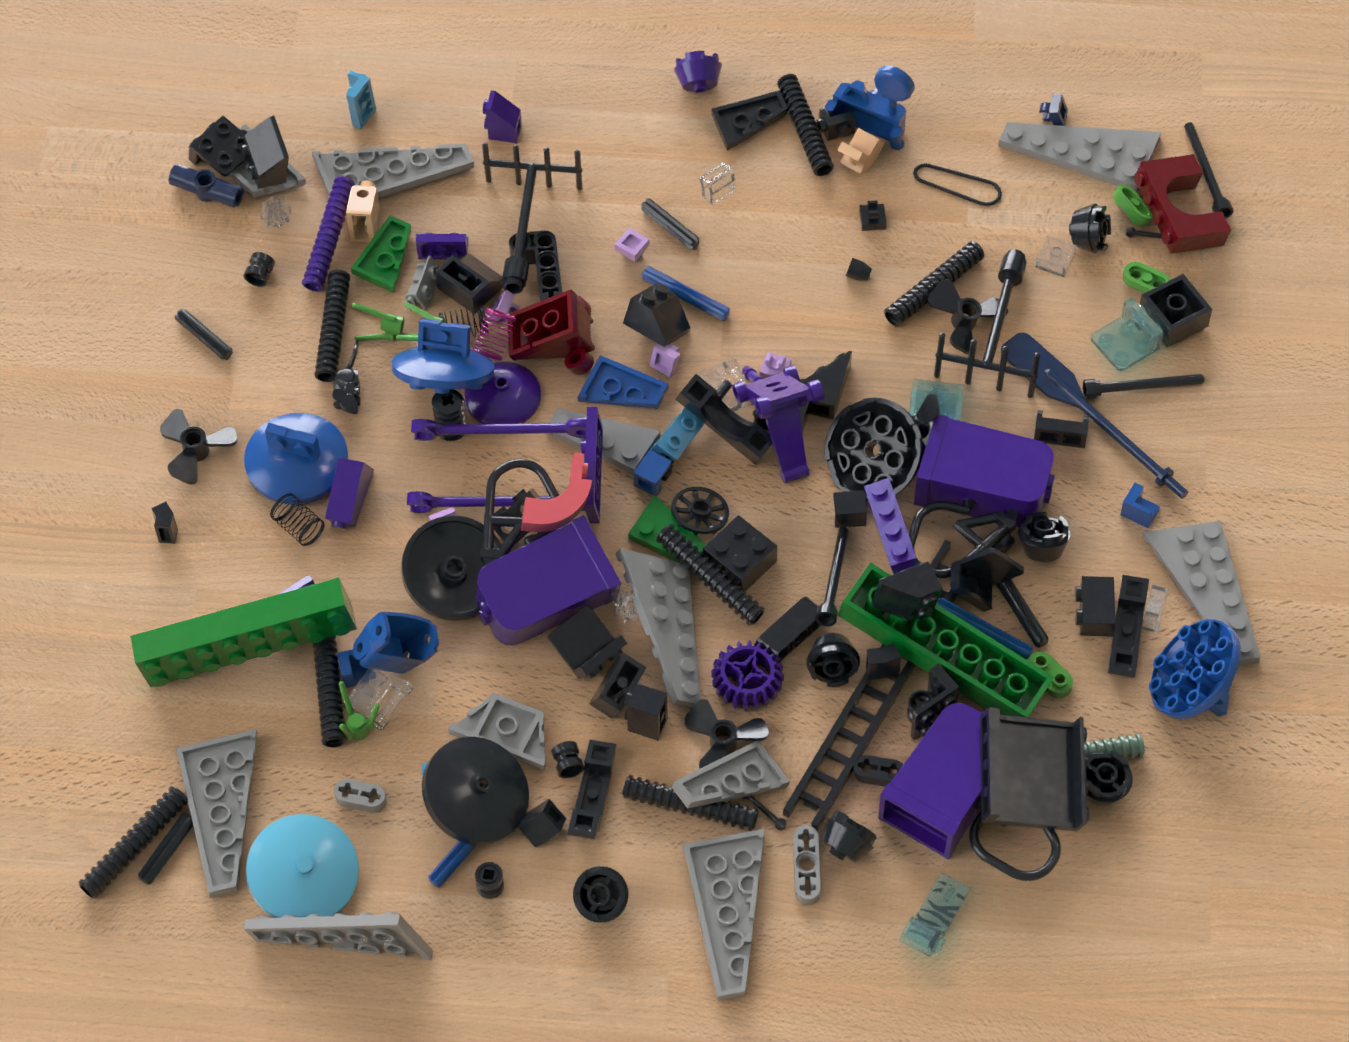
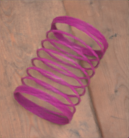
(484, 352)

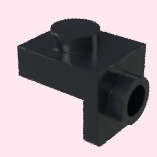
(836, 126)

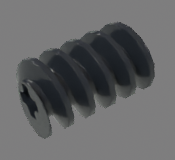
(449, 409)

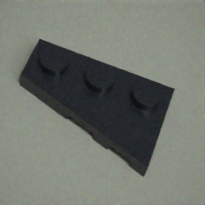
(747, 117)

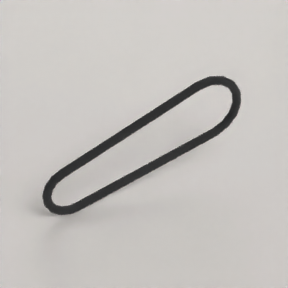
(960, 174)

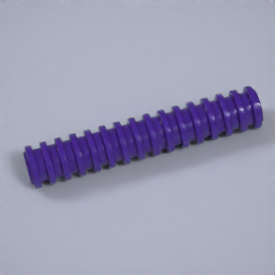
(328, 235)

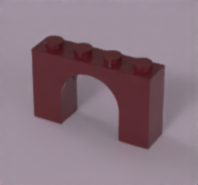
(1179, 229)

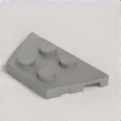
(241, 176)
(509, 725)

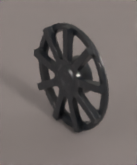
(700, 511)

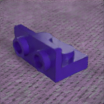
(441, 245)

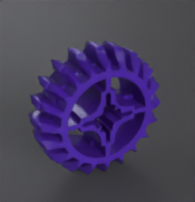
(738, 664)

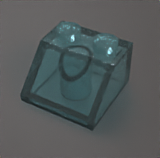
(948, 395)

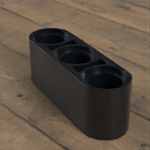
(790, 629)

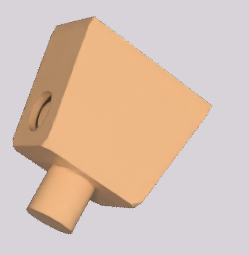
(363, 202)

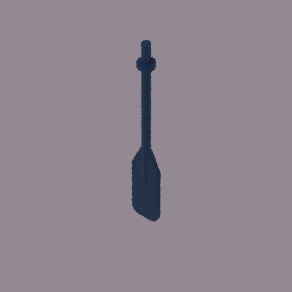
(1061, 385)

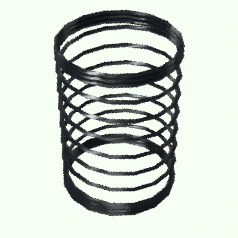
(482, 315)
(306, 528)

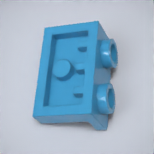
(360, 98)
(678, 435)

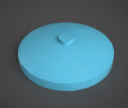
(302, 867)

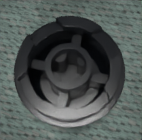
(1090, 227)
(1044, 536)
(833, 659)
(1107, 778)
(847, 837)
(600, 894)

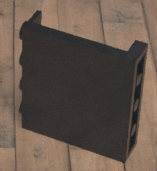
(1033, 771)

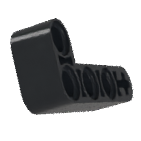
(545, 259)

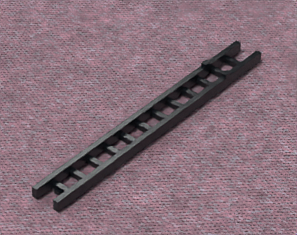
(863, 742)

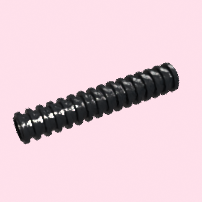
(805, 125)
(917, 296)
(332, 325)
(710, 574)
(329, 692)
(666, 796)
(133, 842)

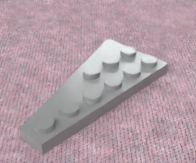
(1095, 152)
(393, 168)
(1206, 577)
(666, 614)
(218, 794)
(725, 891)
(347, 933)

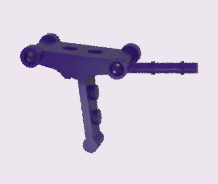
(778, 402)

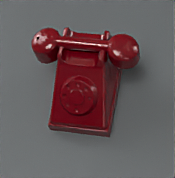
(554, 330)

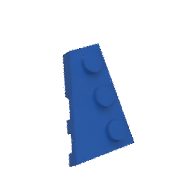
(621, 385)

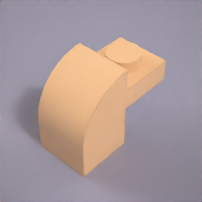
(861, 151)

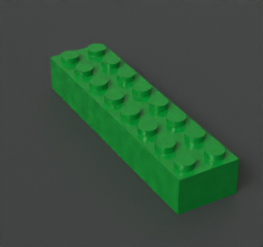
(243, 632)
(975, 661)

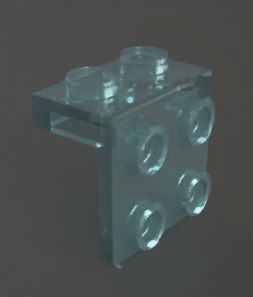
(1129, 337)

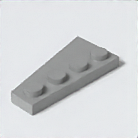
(622, 442)
(732, 777)

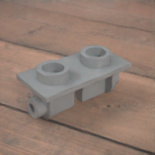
(426, 279)

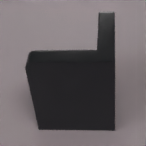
(850, 509)
(542, 823)

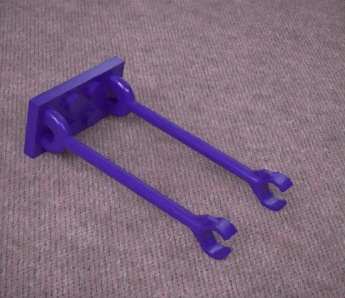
(581, 427)

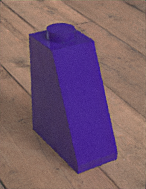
(348, 492)

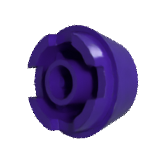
(698, 71)

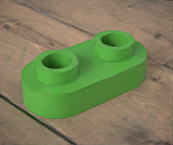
(1133, 205)
(1147, 277)
(1052, 667)

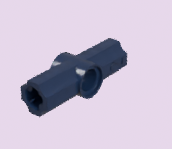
(206, 185)

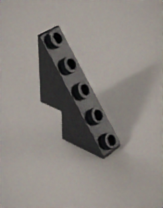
(832, 380)

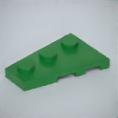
(384, 254)
(652, 521)

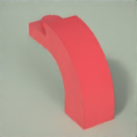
(554, 513)

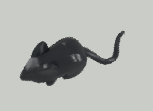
(347, 387)

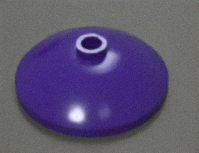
(508, 403)

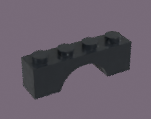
(741, 434)

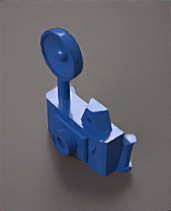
(878, 109)

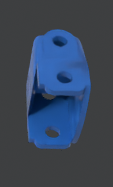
(390, 639)

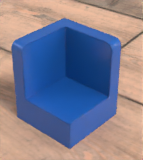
(650, 472)
(1138, 508)
(350, 668)

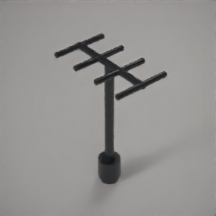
(516, 266)
(1010, 274)

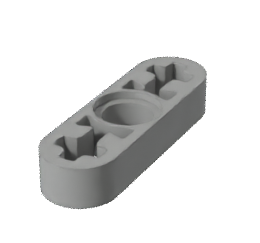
(813, 855)

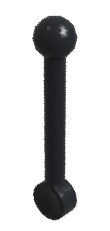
(1131, 232)
(780, 823)

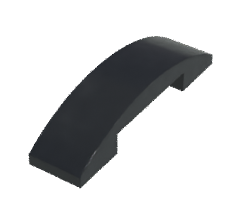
(1128, 626)
(593, 790)

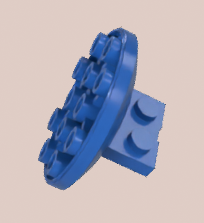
(442, 359)
(294, 456)
(1196, 670)

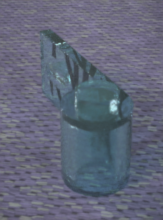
(935, 916)

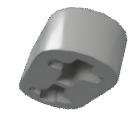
(360, 795)

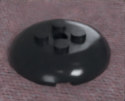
(856, 433)

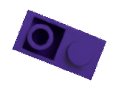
(501, 118)

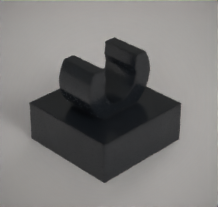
(872, 216)

